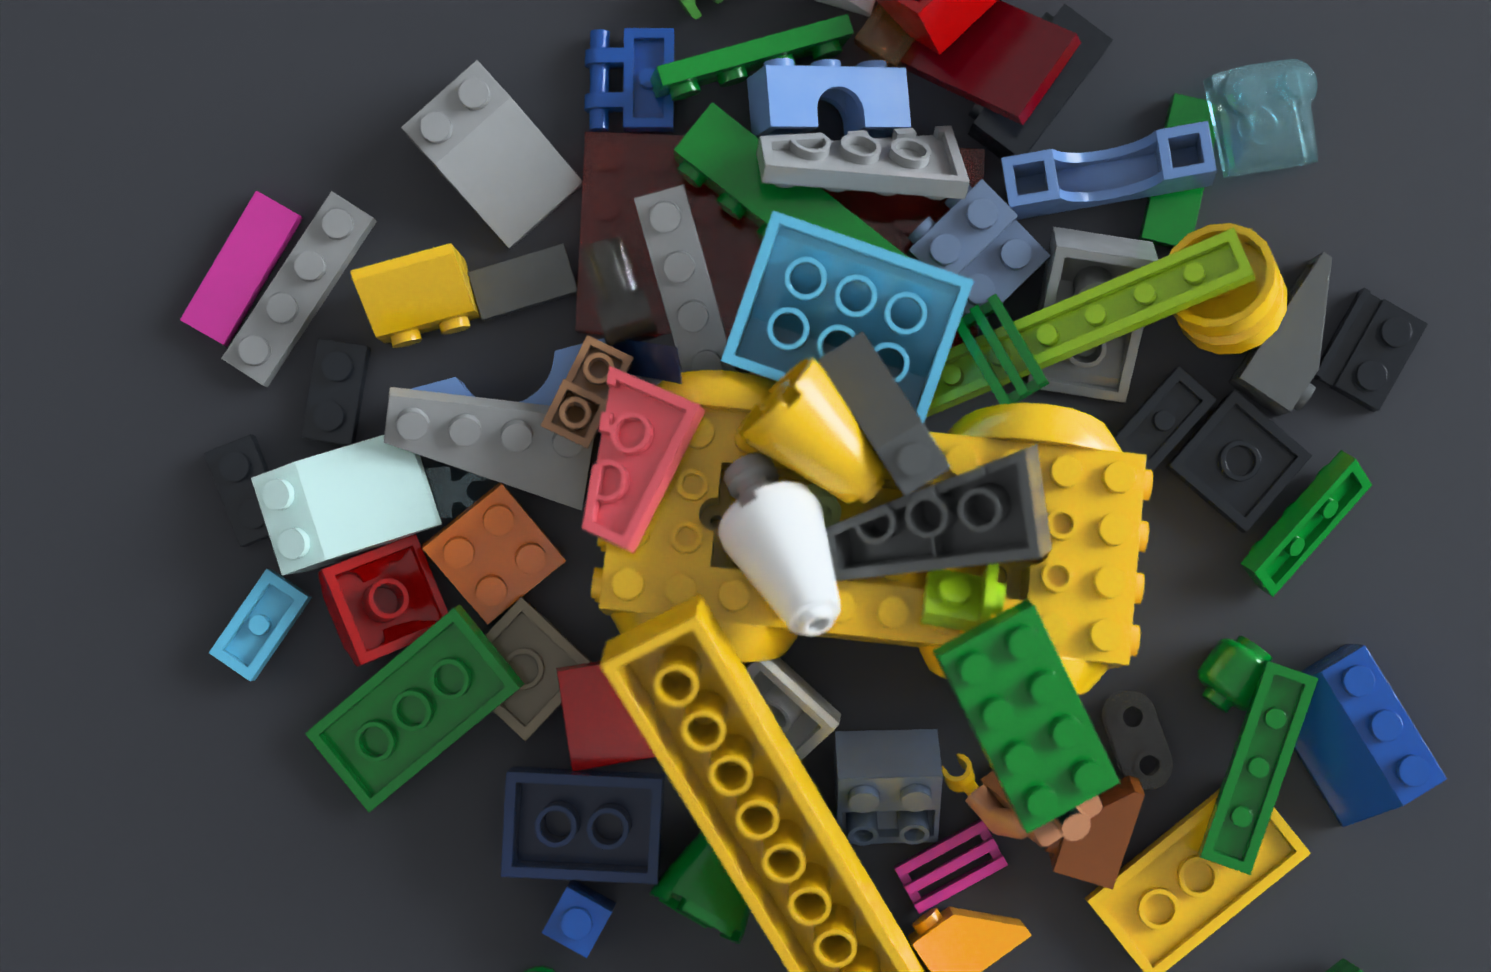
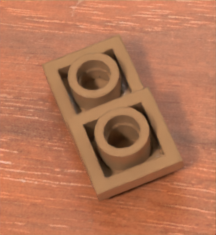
(584, 392)

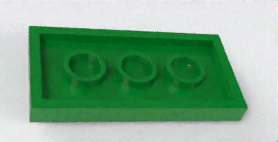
(414, 708)
(1026, 715)

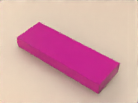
(241, 268)

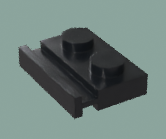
(1369, 350)

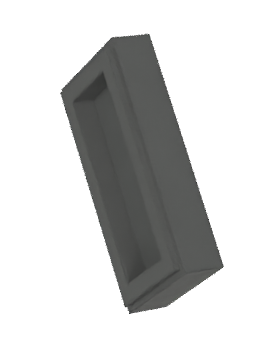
(523, 282)

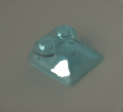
(1263, 116)

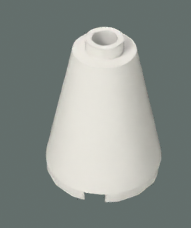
(785, 554)

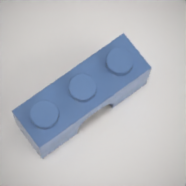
(867, 96)

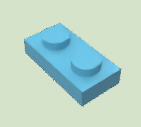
(260, 624)

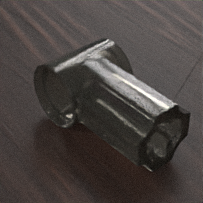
(620, 301)

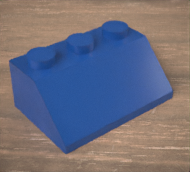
(1362, 740)

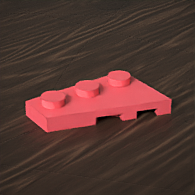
(637, 457)

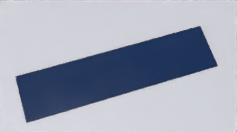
(652, 360)

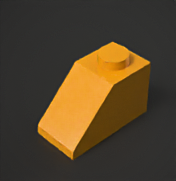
(964, 939)

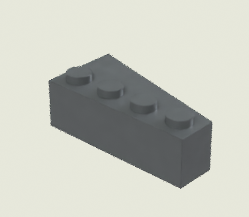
(960, 522)

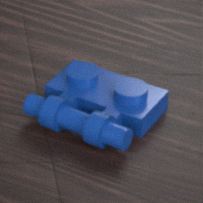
(641, 54)

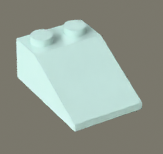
(344, 503)

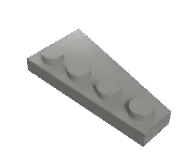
(858, 162)
(491, 440)

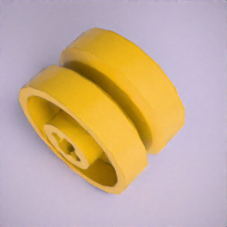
(1244, 314)

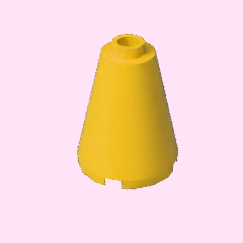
(815, 434)

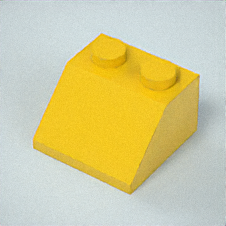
(417, 295)

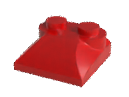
(382, 599)

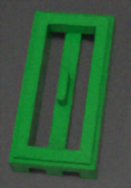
(978, 315)

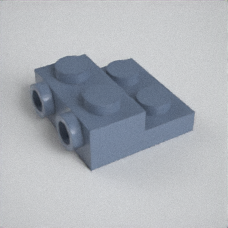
(980, 243)

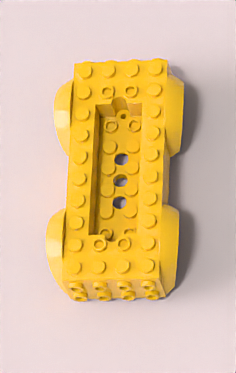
(1079, 587)

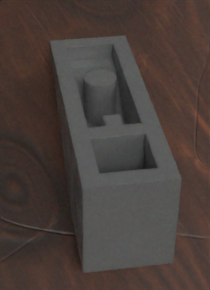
(1285, 364)
(884, 414)

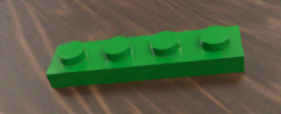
(732, 63)
(1257, 767)

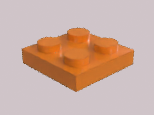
(493, 552)

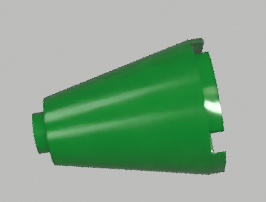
(703, 891)

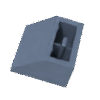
(888, 785)

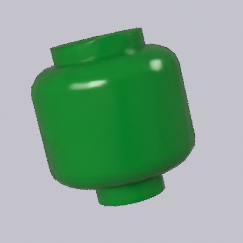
(1232, 673)

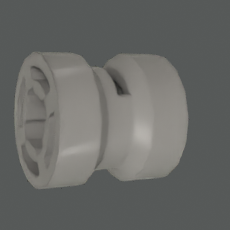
(748, 475)

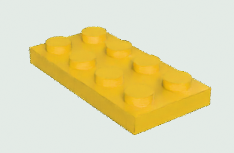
(1175, 900)

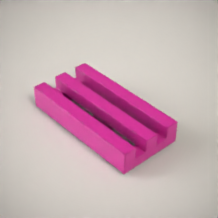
(959, 883)

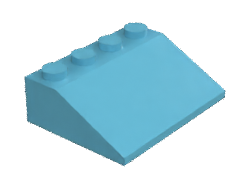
(825, 288)

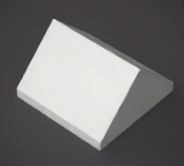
(796, 705)

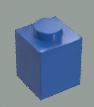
(579, 918)

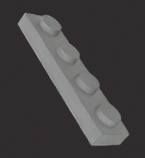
(683, 279)
(299, 289)

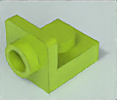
(962, 599)

